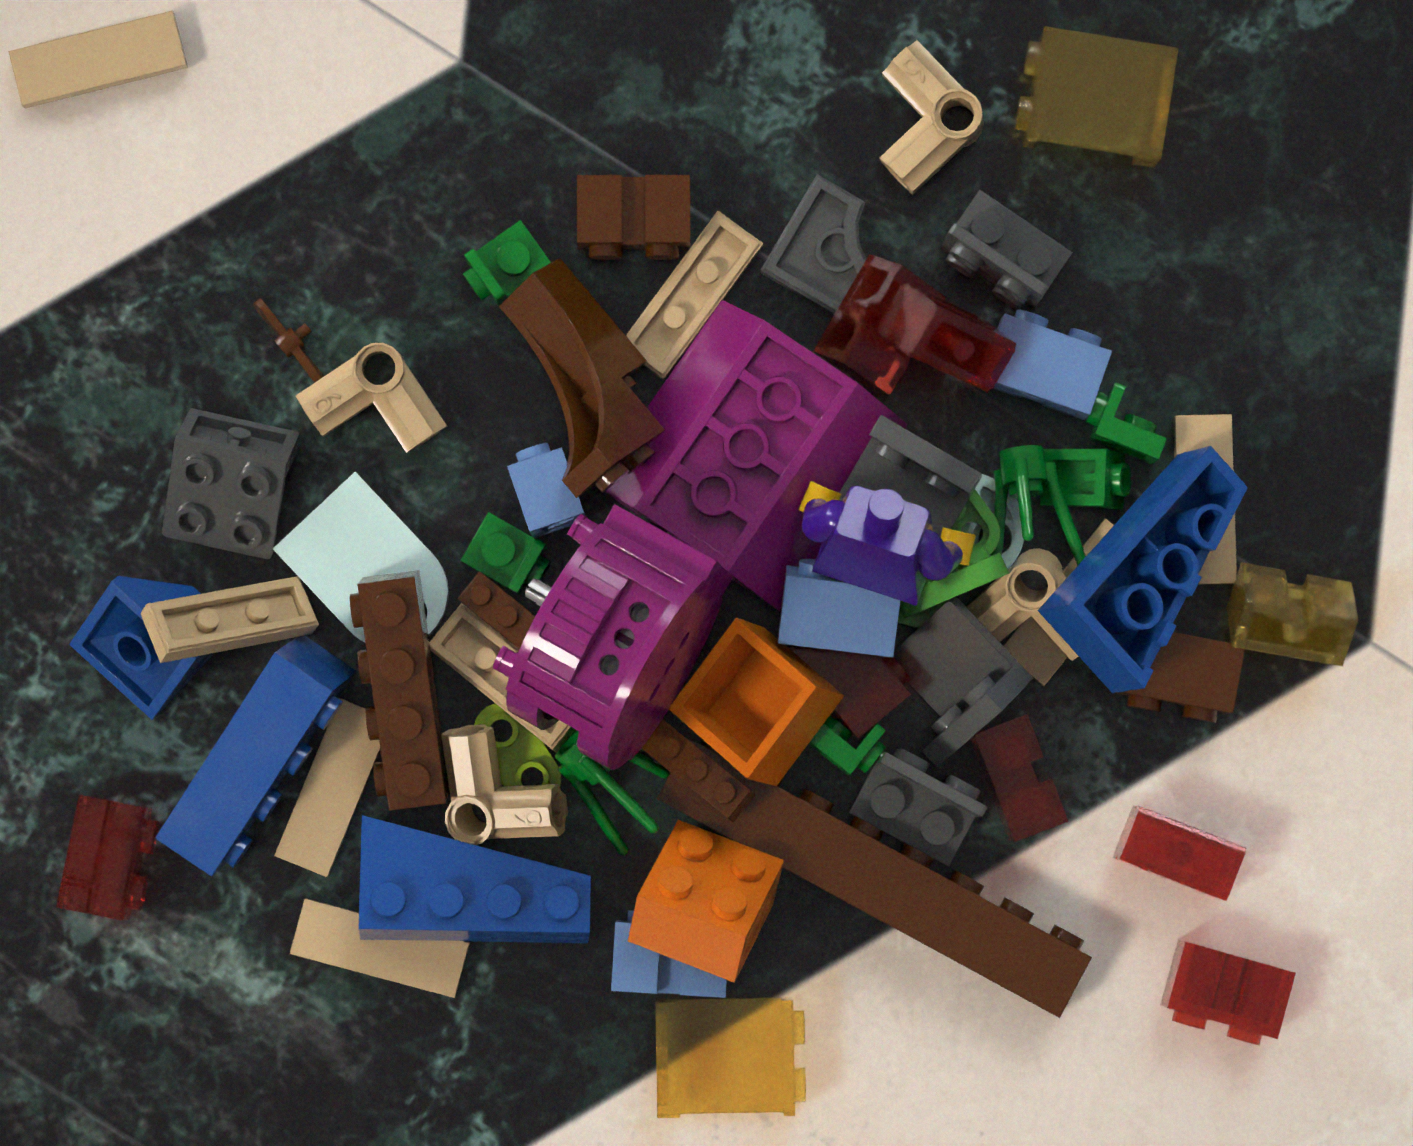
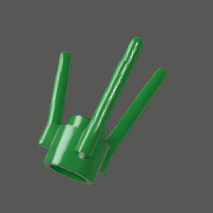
(1023, 474)
(579, 767)

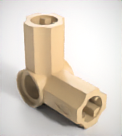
(931, 93)
(399, 401)
(1009, 602)
(508, 810)

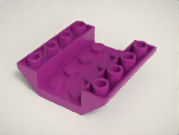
(742, 440)

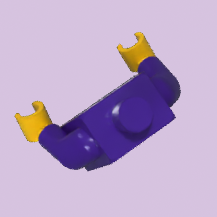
(880, 541)

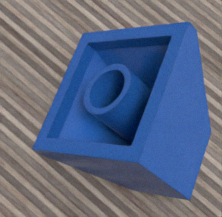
(122, 650)

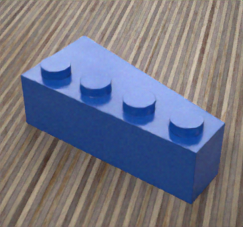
(1135, 580)
(255, 754)
(457, 891)

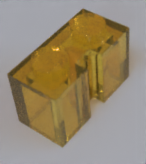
(1291, 619)

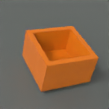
(755, 702)
(705, 900)

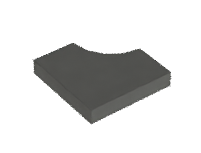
(819, 246)

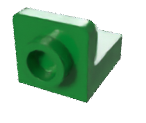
(504, 263)
(1129, 436)
(1089, 477)
(506, 554)
(833, 745)

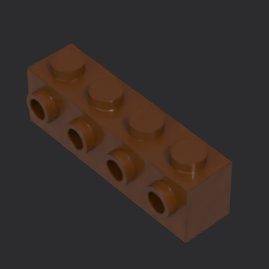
(403, 690)

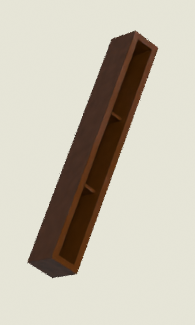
(896, 887)

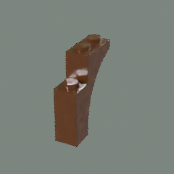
(591, 374)

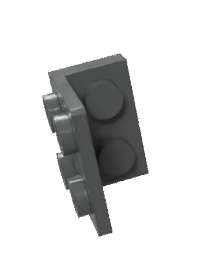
(1004, 251)
(916, 471)
(228, 483)
(960, 675)
(917, 806)

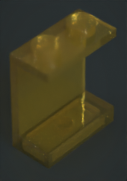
(1098, 94)
(728, 1056)

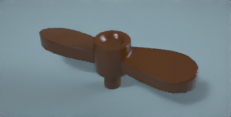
(289, 340)

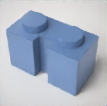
(1052, 366)
(541, 492)
(835, 614)
(650, 972)

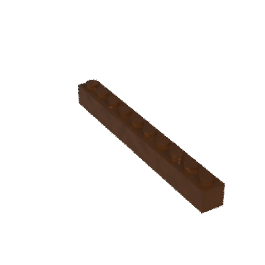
(665, 743)

